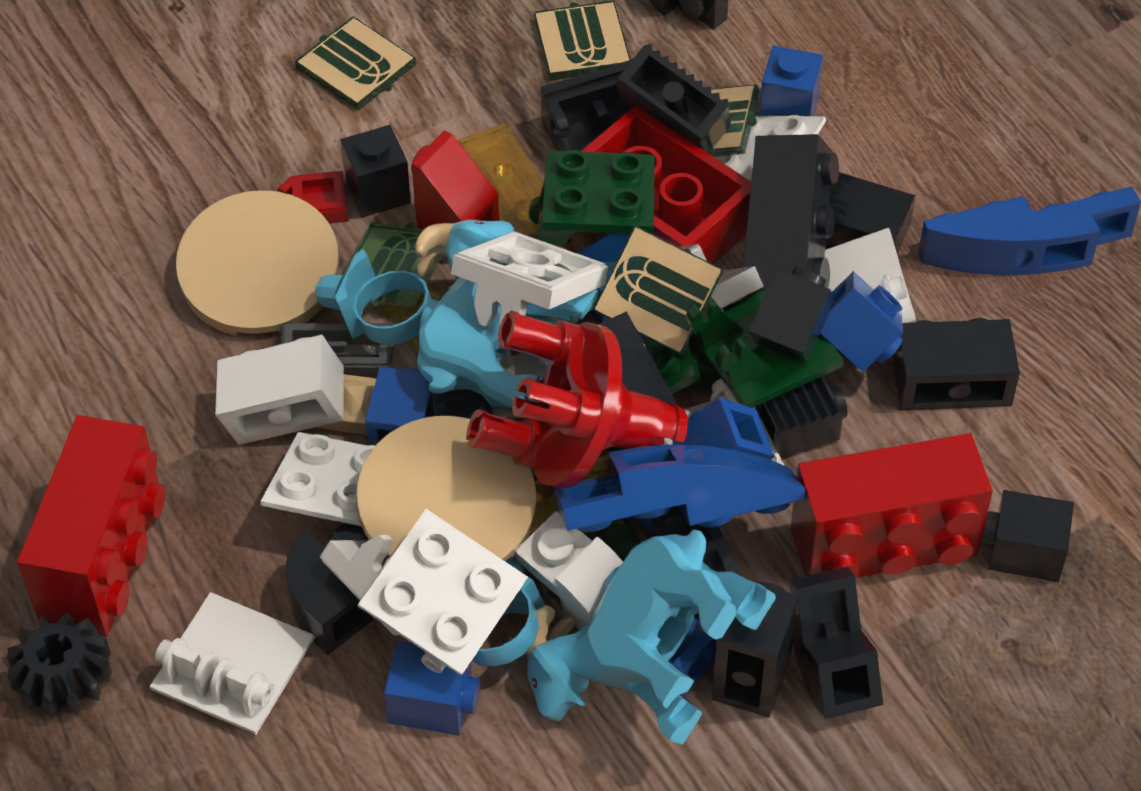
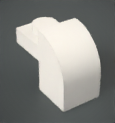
(569, 566)

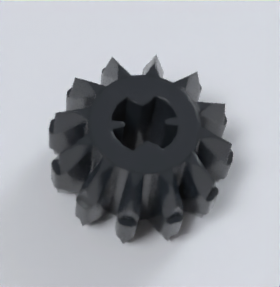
(59, 664)

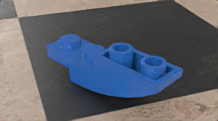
(1019, 241)
(700, 479)

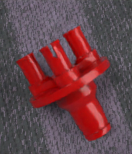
(576, 404)

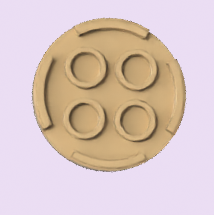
(256, 262)
(435, 470)

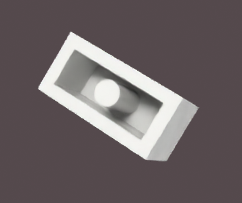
(280, 390)

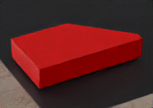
(322, 191)

